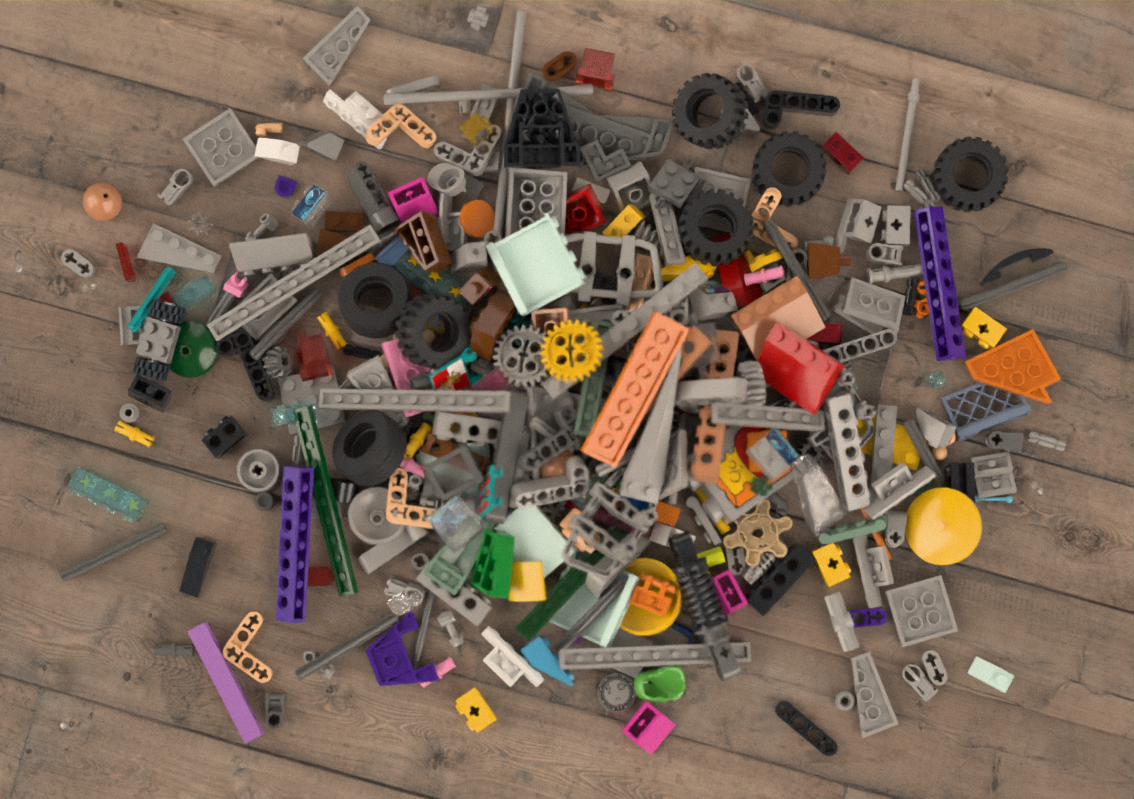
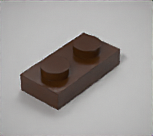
(344, 221)

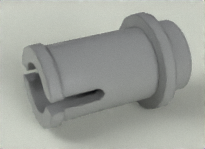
(464, 106)

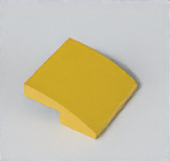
(527, 581)

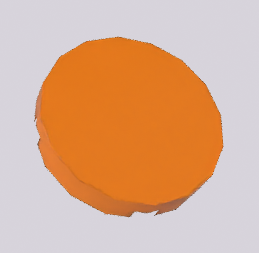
(477, 218)

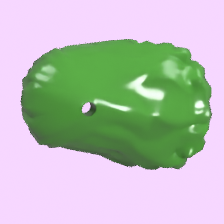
(666, 684)

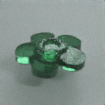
(761, 485)

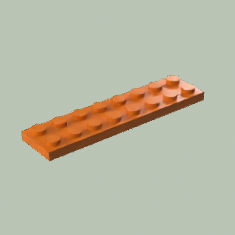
(635, 389)

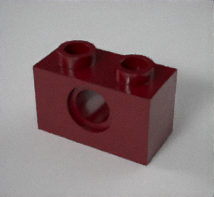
(842, 153)

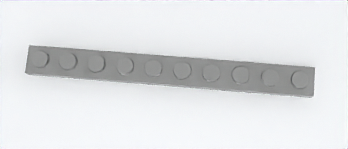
(293, 282)
(636, 322)
(415, 400)
(645, 656)

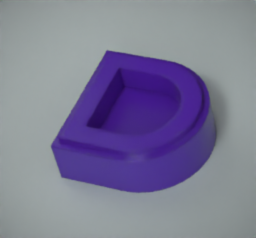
(285, 187)

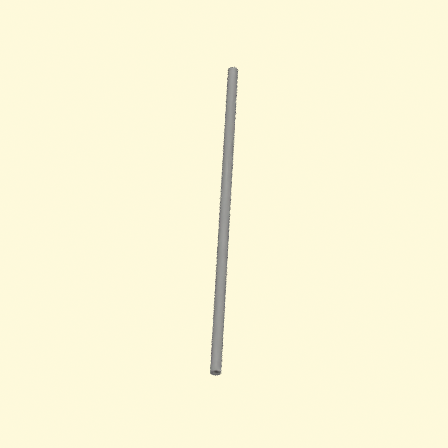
(503, 173)

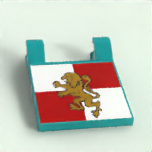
(455, 374)

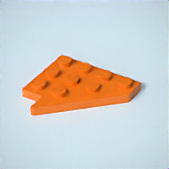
(1016, 367)

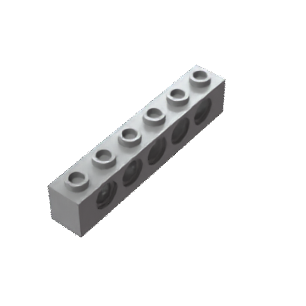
(832, 405)
(443, 420)

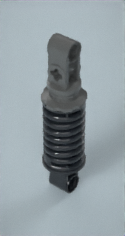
(705, 604)

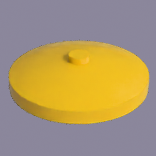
(943, 526)
(643, 622)

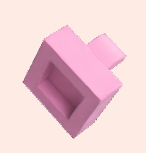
(236, 286)

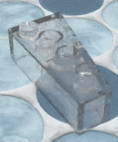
(818, 498)

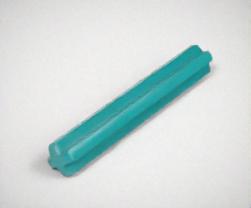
(155, 294)

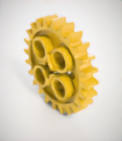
(589, 348)

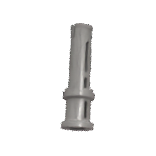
(886, 274)

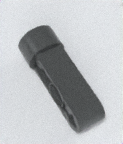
(372, 196)

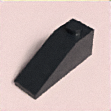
(197, 566)

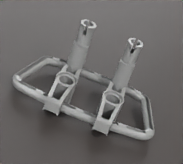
(624, 286)
(860, 409)
(608, 546)

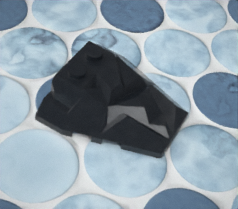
(540, 132)

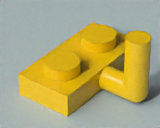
(762, 261)

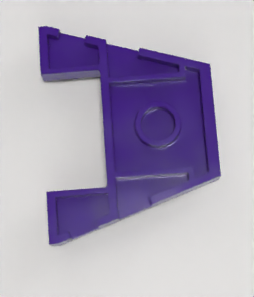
(391, 660)

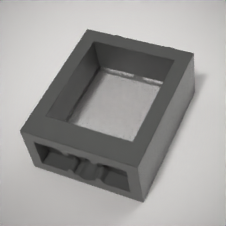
(453, 472)

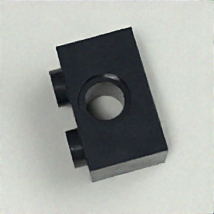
(149, 393)

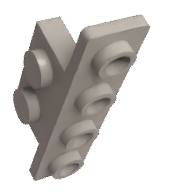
(450, 225)
(895, 487)
(874, 569)

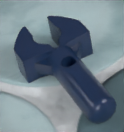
(685, 631)

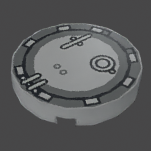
(616, 692)

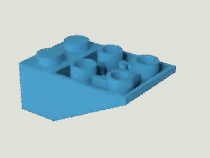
(542, 658)

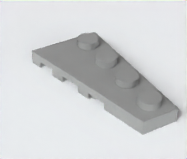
(172, 249)
(374, 377)
(872, 701)

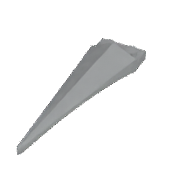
(647, 466)

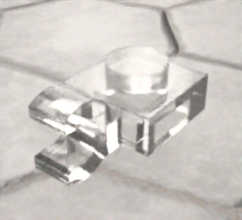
(403, 604)

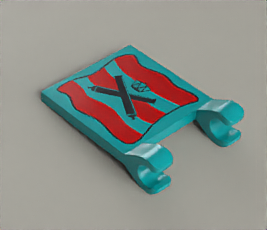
(486, 492)

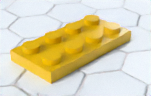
(903, 450)

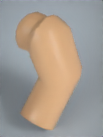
(262, 128)

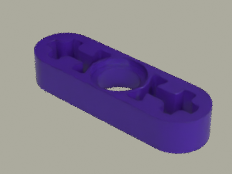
(872, 611)

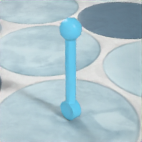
(1008, 499)

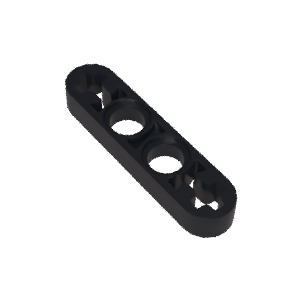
(804, 730)

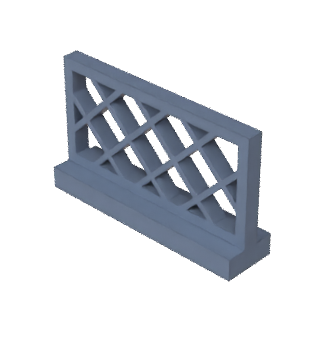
(988, 422)

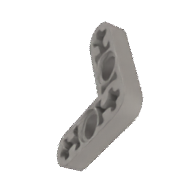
(470, 159)

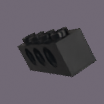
(804, 561)

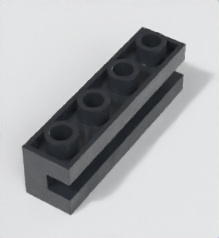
(961, 478)

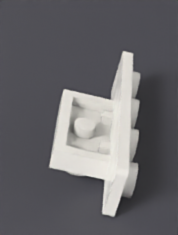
(355, 112)
(507, 662)

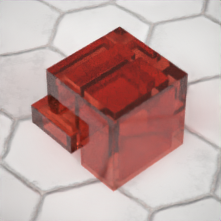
(596, 69)
(313, 357)

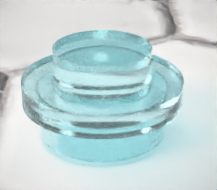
(937, 380)

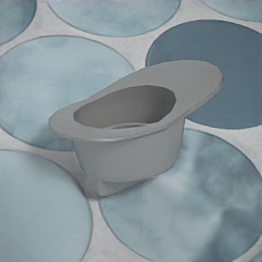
(447, 179)

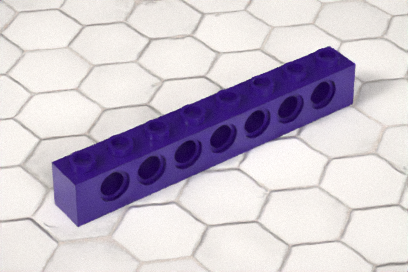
(939, 283)
(294, 544)

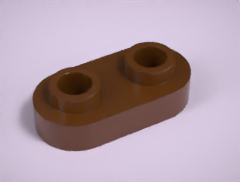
(557, 64)

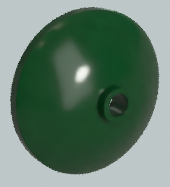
(201, 348)

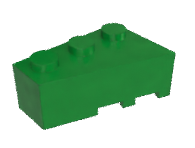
(494, 564)

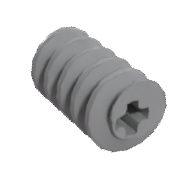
(644, 233)

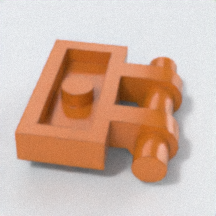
(652, 601)

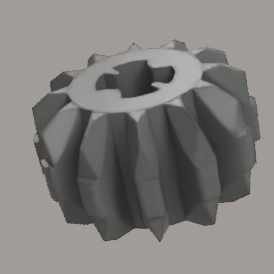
(278, 362)
(816, 450)

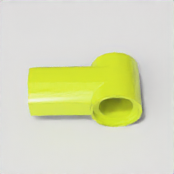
(714, 556)

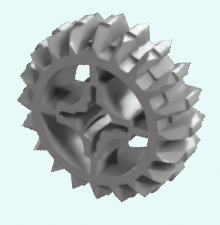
(756, 388)

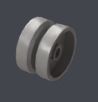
(248, 468)

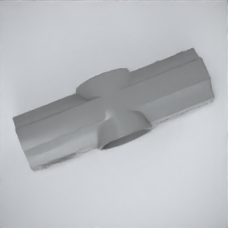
(841, 621)

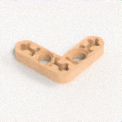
(397, 121)
(760, 219)
(399, 505)
(241, 646)

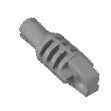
(767, 559)

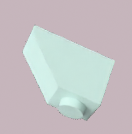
(990, 674)

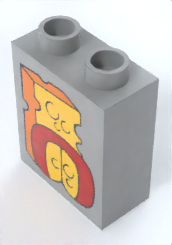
(733, 492)

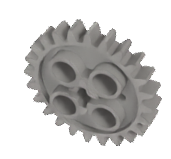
(507, 353)

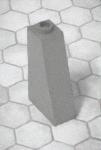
(469, 258)

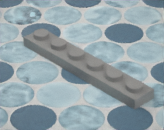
(767, 417)
(882, 446)

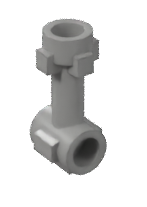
(268, 222)
(413, 488)
(446, 619)
(327, 671)

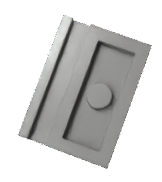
(127, 336)

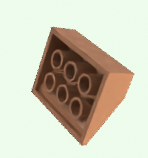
(784, 305)

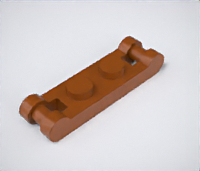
(446, 447)

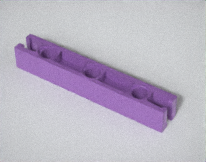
(226, 682)

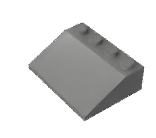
(532, 196)
(272, 254)

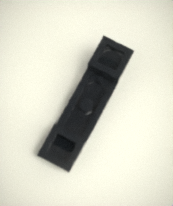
(1035, 255)

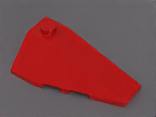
(583, 210)
(732, 278)

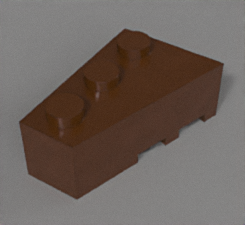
(426, 241)
(492, 323)

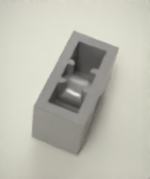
(901, 216)
(861, 221)

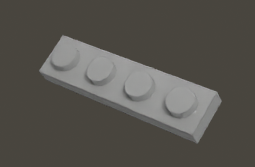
(667, 233)

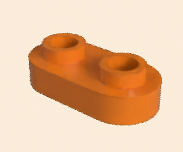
(364, 260)

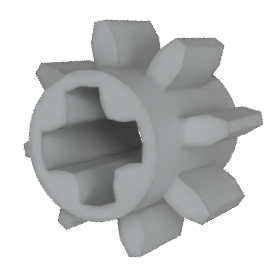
(478, 18)

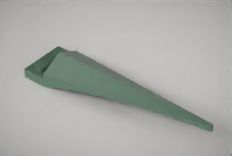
(453, 569)

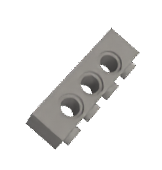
(475, 615)

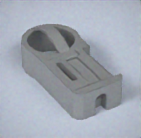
(753, 86)
(174, 189)
(396, 586)
(920, 684)

